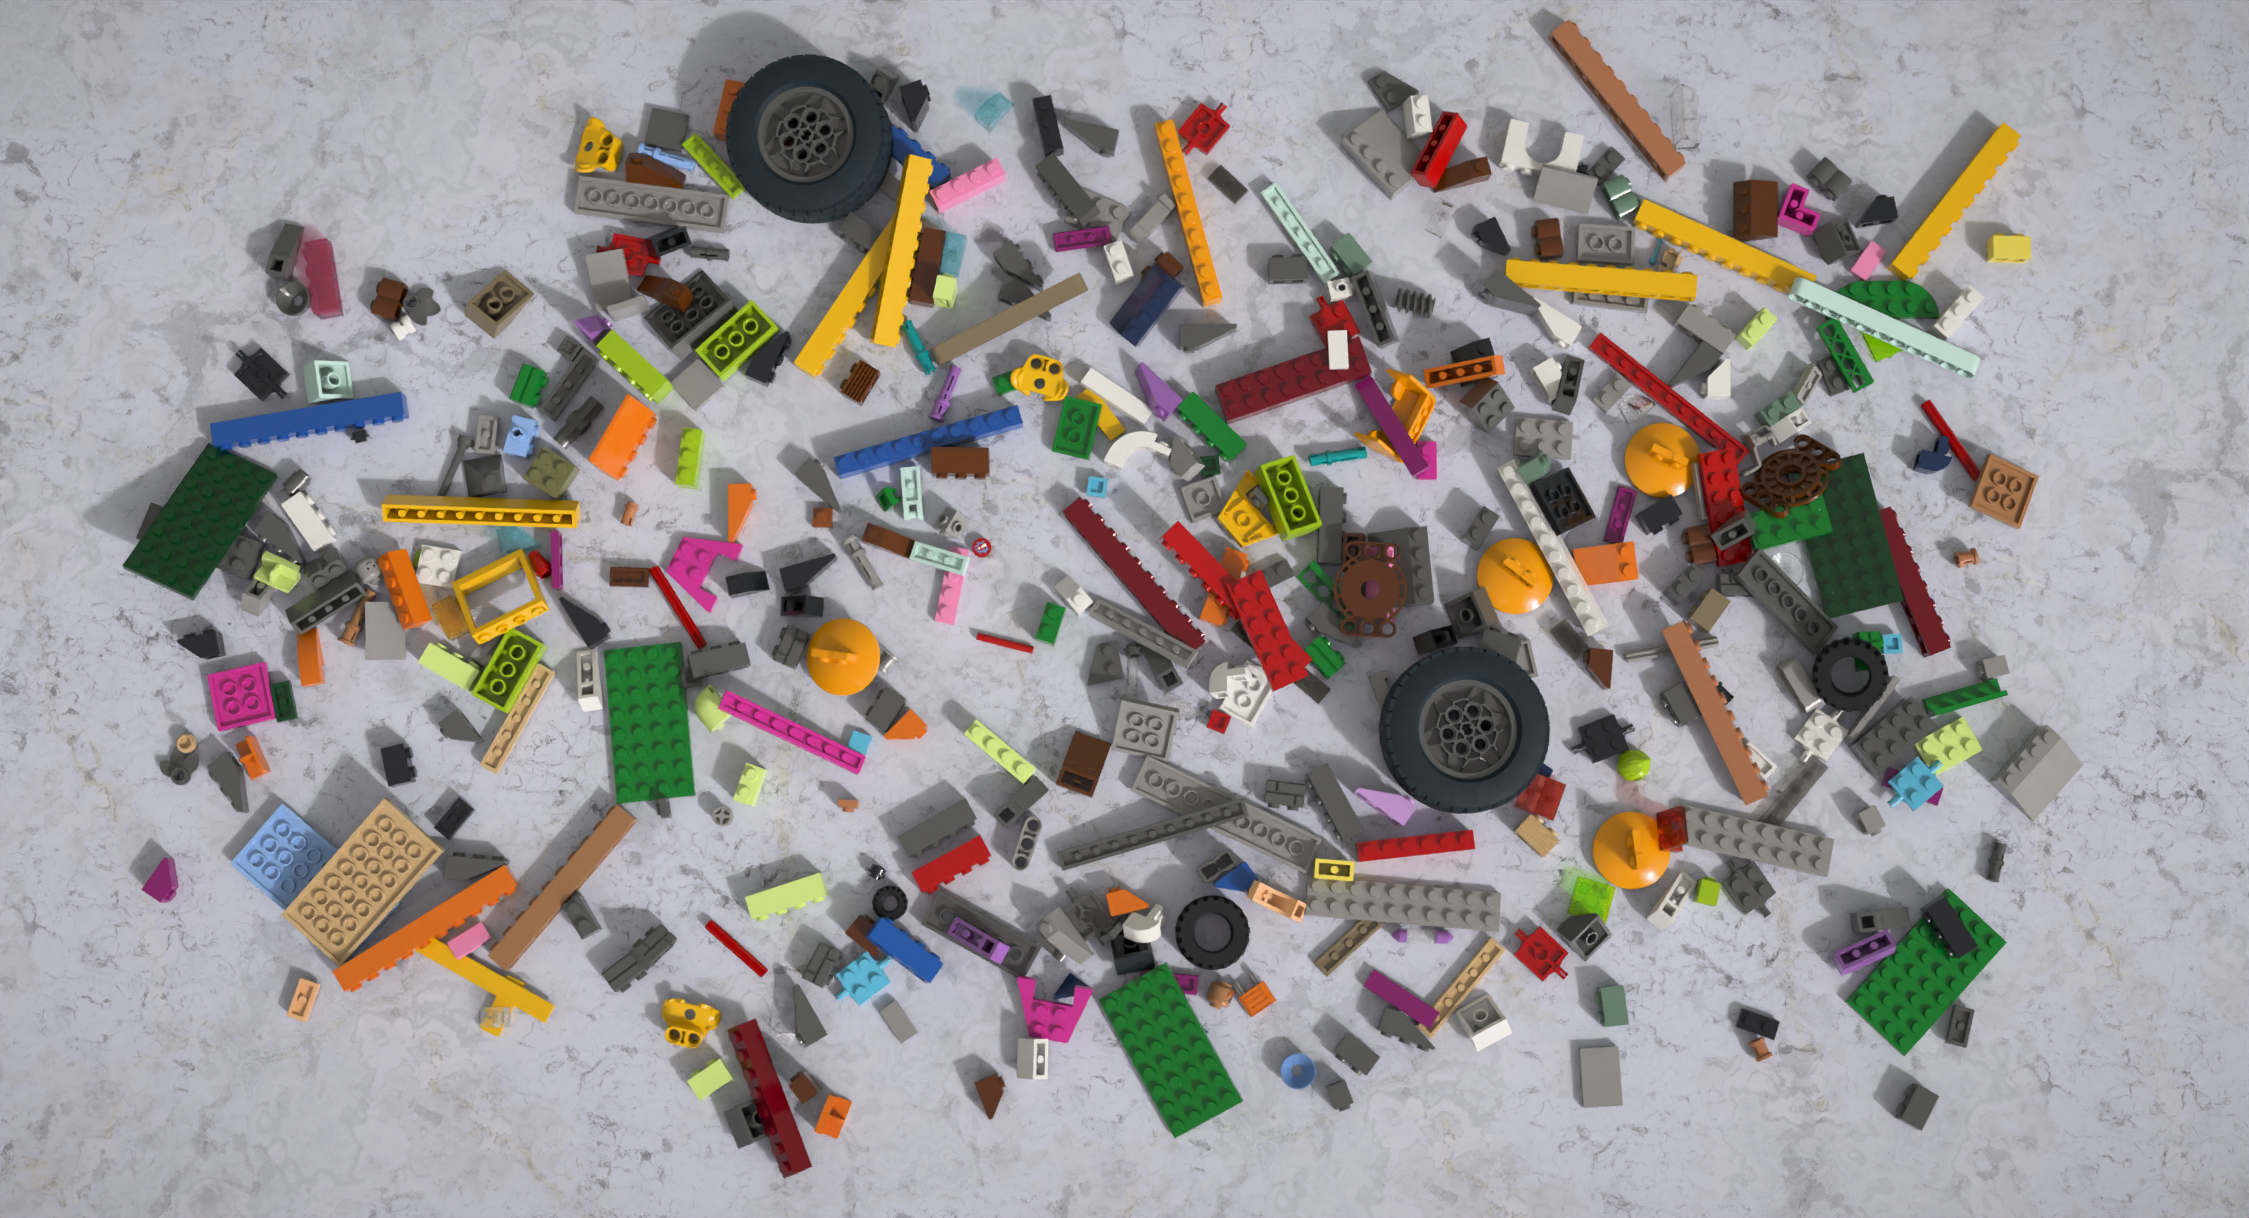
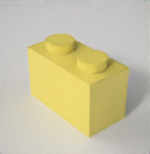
(2009, 248)
(1333, 869)

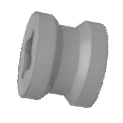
(719, 815)

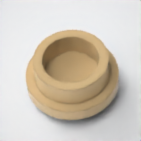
(186, 743)

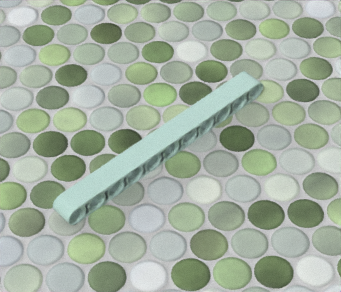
(1884, 327)

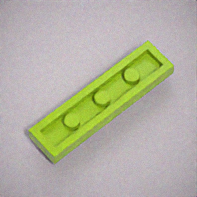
(713, 165)

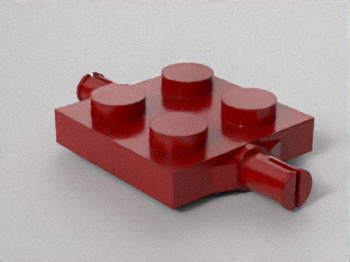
(1204, 129)
(635, 253)
(1333, 318)
(1541, 954)

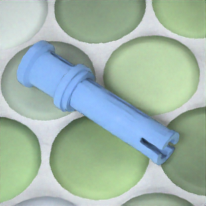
(667, 158)

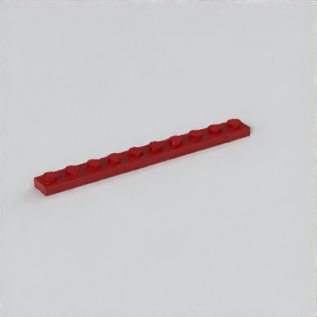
(1665, 396)

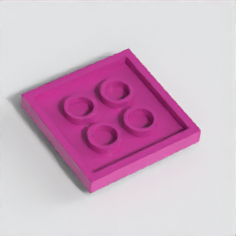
(241, 696)

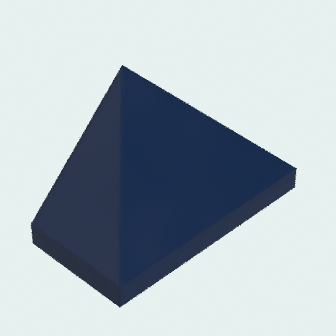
(1068, 987)

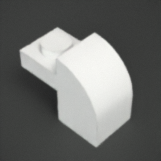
(1223, 679)
(1142, 928)

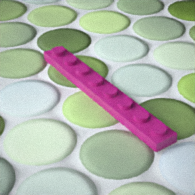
(791, 732)

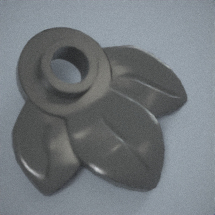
(424, 305)
(179, 763)

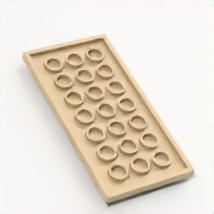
(363, 882)

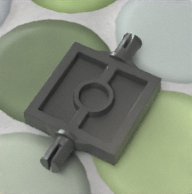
(1748, 887)
(1087, 915)

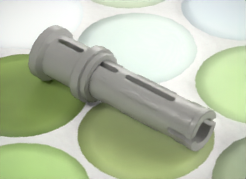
(858, 554)

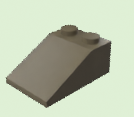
(498, 304)

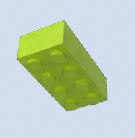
(737, 340)
(638, 369)
(1289, 498)
(509, 670)

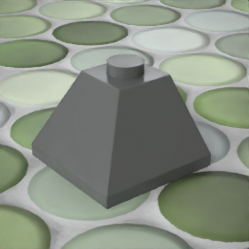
(485, 476)
(1584, 934)

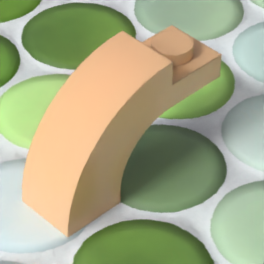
(1276, 901)

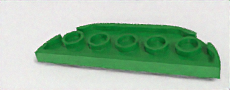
(1893, 298)

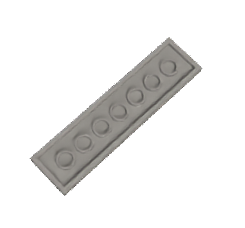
(651, 204)
(1758, 841)

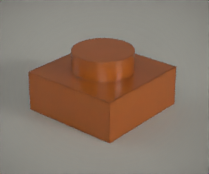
(822, 517)

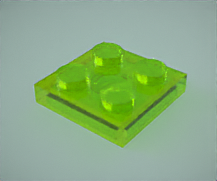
(1591, 898)

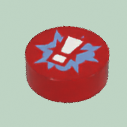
(981, 547)

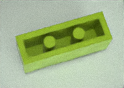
(690, 458)

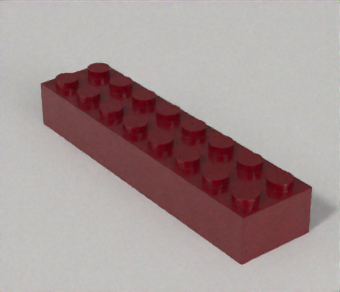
(1289, 382)

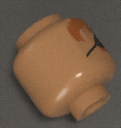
(1220, 994)

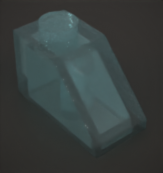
(993, 111)
(953, 253)
(512, 539)

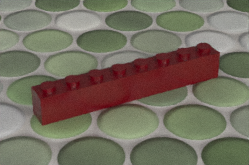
(1917, 603)
(769, 1098)

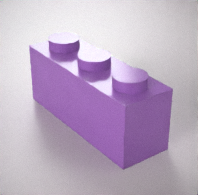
(1864, 952)

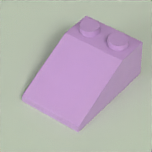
(1391, 806)

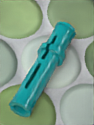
(922, 354)
(1330, 457)

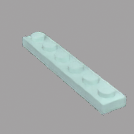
(1300, 233)

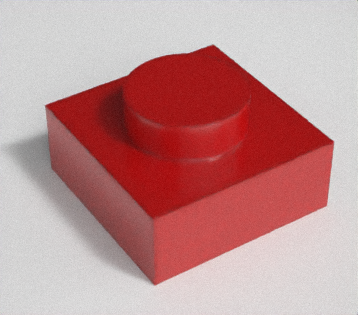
(1218, 721)

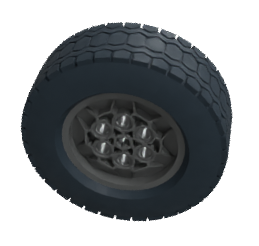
(822, 184)
(1430, 765)

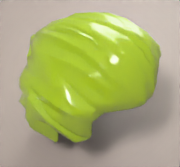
(1633, 765)

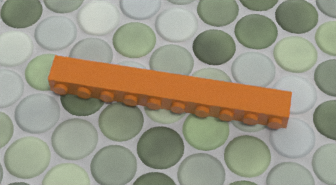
(425, 928)

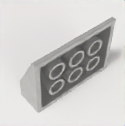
(1383, 153)
(2037, 771)

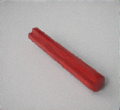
(736, 948)

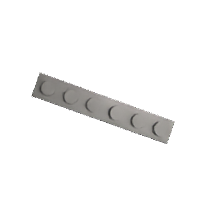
(1143, 633)

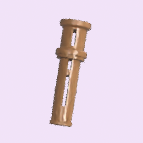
(354, 625)

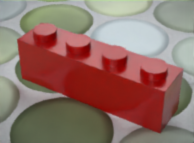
(1439, 149)
(951, 864)

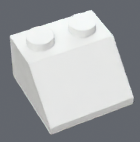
(1483, 1022)

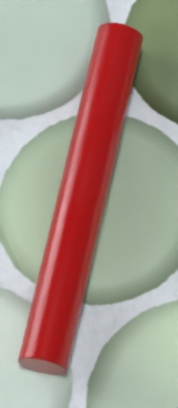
(1004, 642)

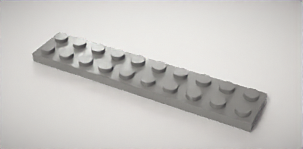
(1258, 831)
(1403, 904)

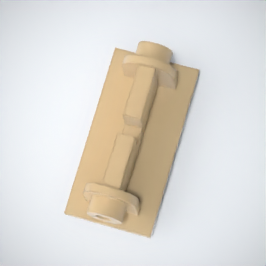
(1671, 260)

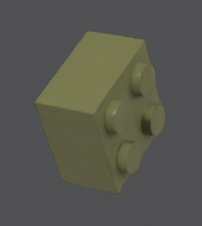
(551, 473)

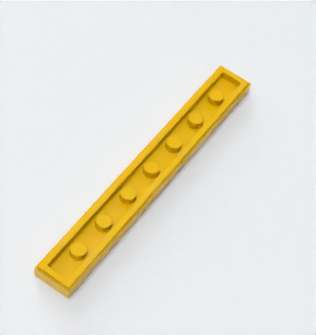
(489, 980)

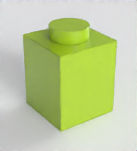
(1707, 891)

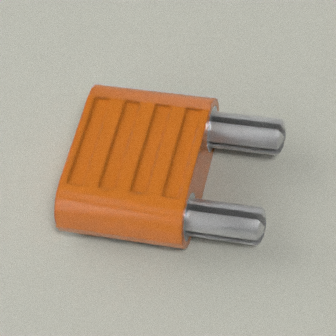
(1255, 998)

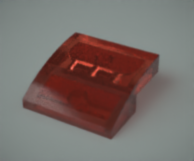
(1541, 797)

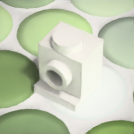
(1335, 294)

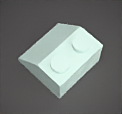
(328, 382)

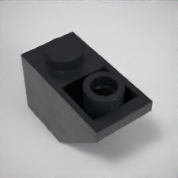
(206, 645)

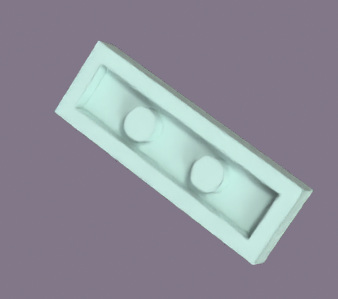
(939, 558)

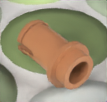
(629, 513)

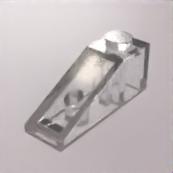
(1634, 406)

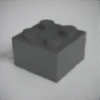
(1486, 404)

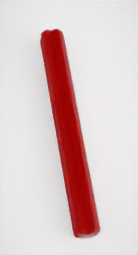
(1955, 445)
(678, 607)

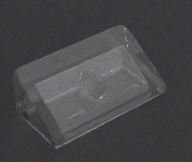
(1785, 773)

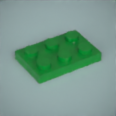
(1077, 427)

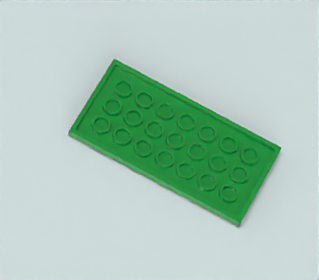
(649, 723)
(1920, 980)
(1170, 1050)

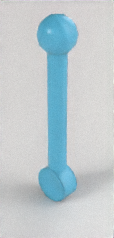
(1652, 260)

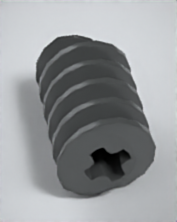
(1415, 303)

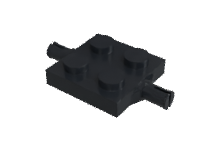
(261, 374)
(1603, 739)

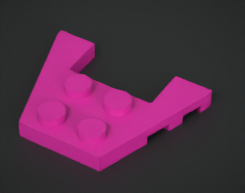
(693, 563)
(1050, 1018)

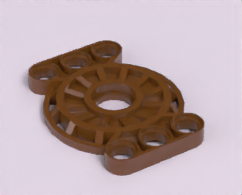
(1795, 493)
(1373, 609)

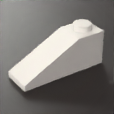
(1558, 326)
(589, 680)
(1672, 901)

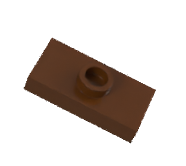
(629, 577)

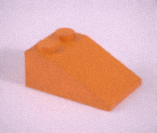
(1607, 563)

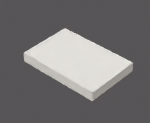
(1248, 696)

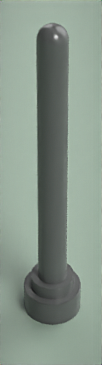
(463, 444)

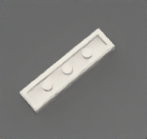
(1116, 396)

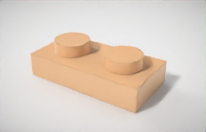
(303, 999)

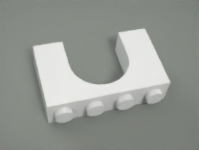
(1516, 158)

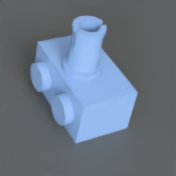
(521, 437)

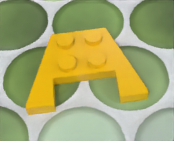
(1241, 519)

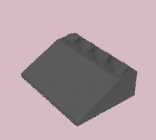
(703, 316)
(1413, 562)

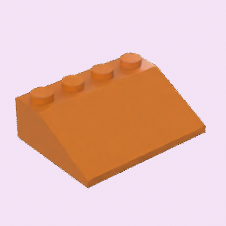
(623, 438)

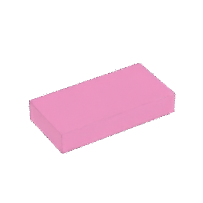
(1868, 261)
(469, 941)

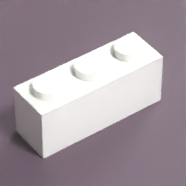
(1955, 313)
(310, 521)

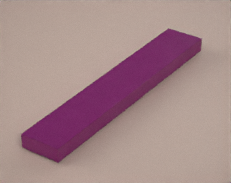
(1391, 426)

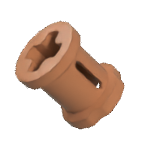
(1966, 558)
(1760, 1049)

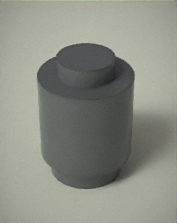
(296, 482)

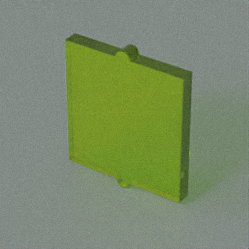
(1879, 348)

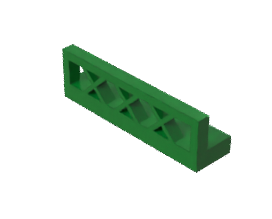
(1848, 352)
(1327, 581)
(1963, 697)

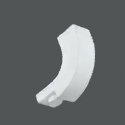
(1134, 442)

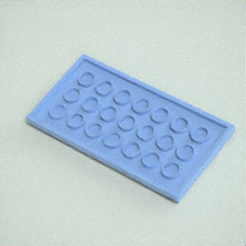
(286, 858)

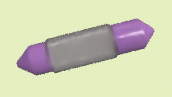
(1422, 936)

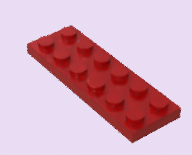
(1723, 500)
(1266, 630)

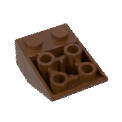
(1083, 764)

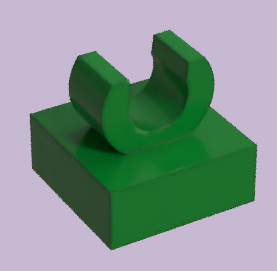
(887, 499)

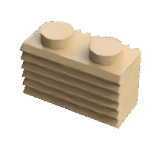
(1536, 834)

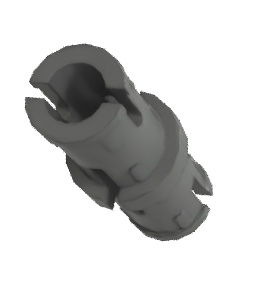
(709, 253)
(1996, 862)

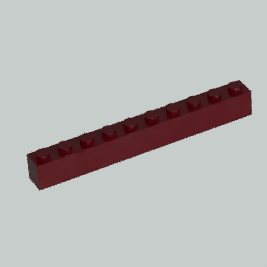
(1131, 574)

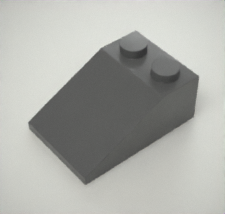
(1505, 294)

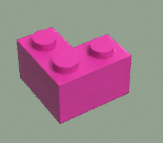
(1793, 214)

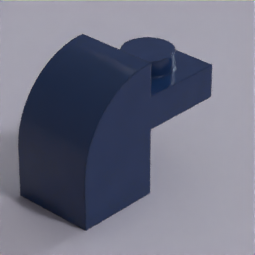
(1932, 462)

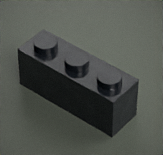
(1048, 126)
(1948, 927)

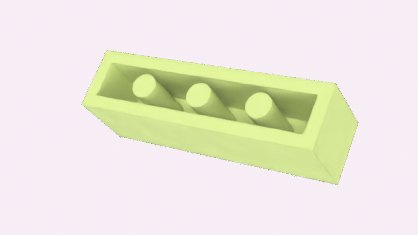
(1000, 751)
(785, 896)

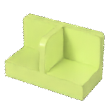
(278, 572)

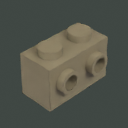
(1707, 610)

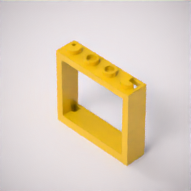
(490, 574)

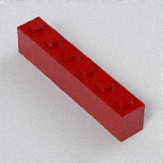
(1414, 846)

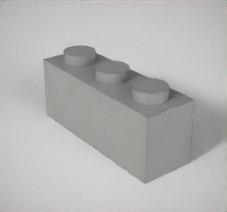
(1703, 327)

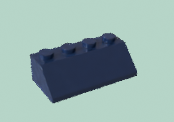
(1146, 305)

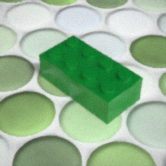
(1799, 525)

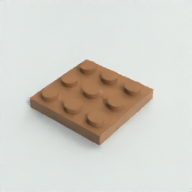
(2003, 491)

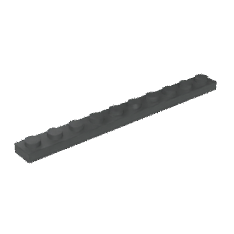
(1152, 834)

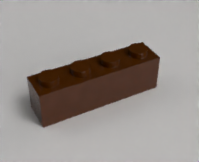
(928, 266)

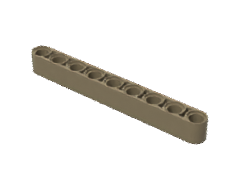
(1009, 319)

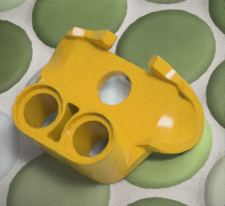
(605, 151)
(1024, 377)
(673, 1013)

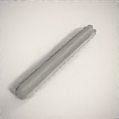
(1665, 650)

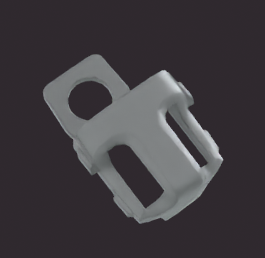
(1751, 441)

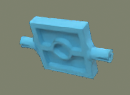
(1915, 783)
(863, 978)

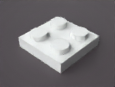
(438, 566)

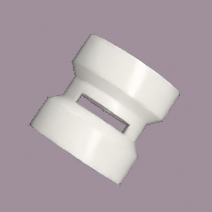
(403, 327)

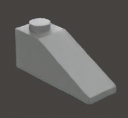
(1064, 936)

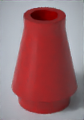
(540, 565)

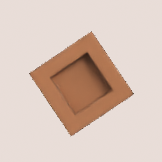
(848, 805)

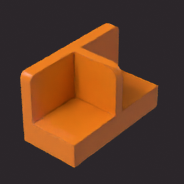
(252, 757)
(833, 1116)

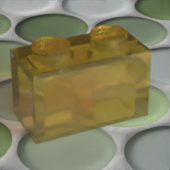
(451, 617)

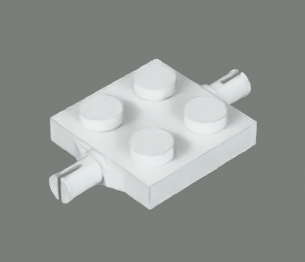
(1821, 735)

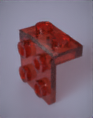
(1672, 829)

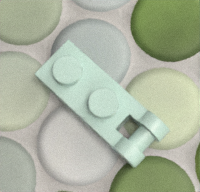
(911, 492)

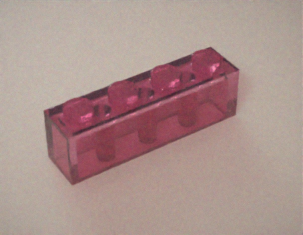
(323, 279)

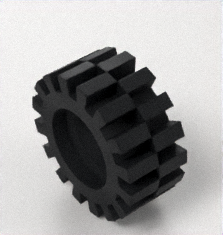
(878, 902)

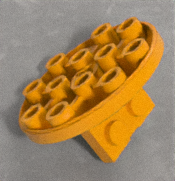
(1661, 460)
(1515, 576)
(843, 656)
(1629, 851)

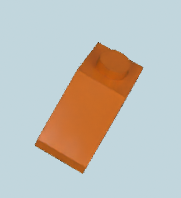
(907, 728)
(1123, 902)

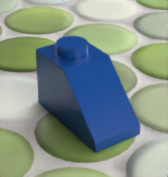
(1238, 879)

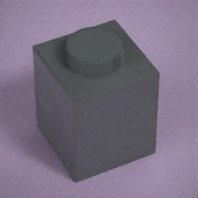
(1339, 1095)

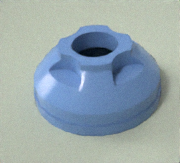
(1307, 1075)

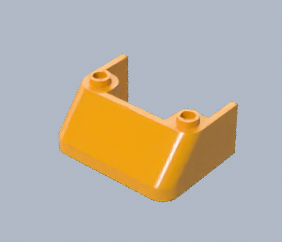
(1413, 408)

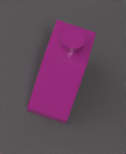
(163, 881)

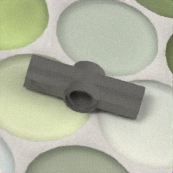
(578, 422)

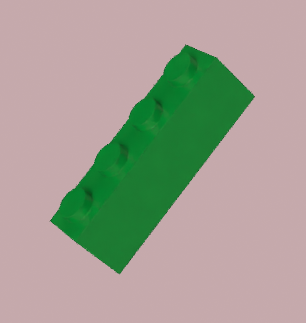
(1211, 427)

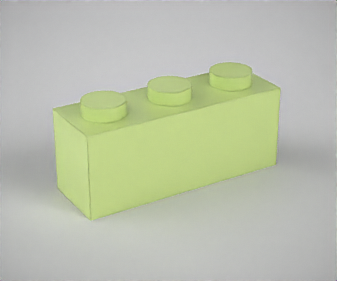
(451, 666)

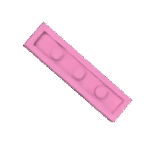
(950, 593)

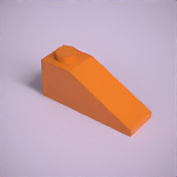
(739, 507)

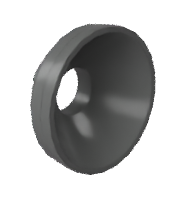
(286, 296)

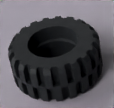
(1855, 700)
(1231, 951)

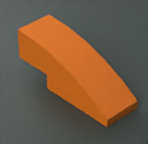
(310, 658)

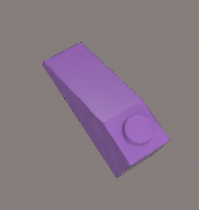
(594, 328)
(1158, 394)
(978, 940)

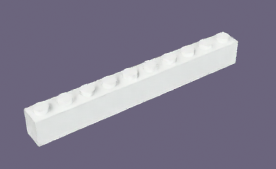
(1554, 551)

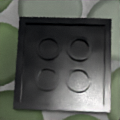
(1562, 501)

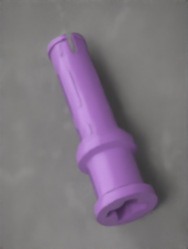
(941, 403)

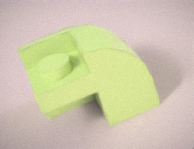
(706, 709)

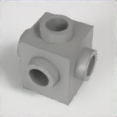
(951, 523)

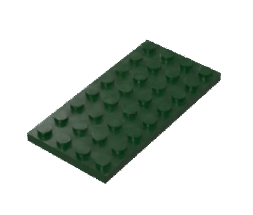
(200, 521)
(1854, 560)

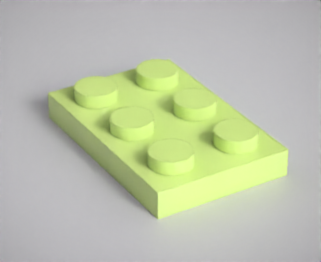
(1948, 744)

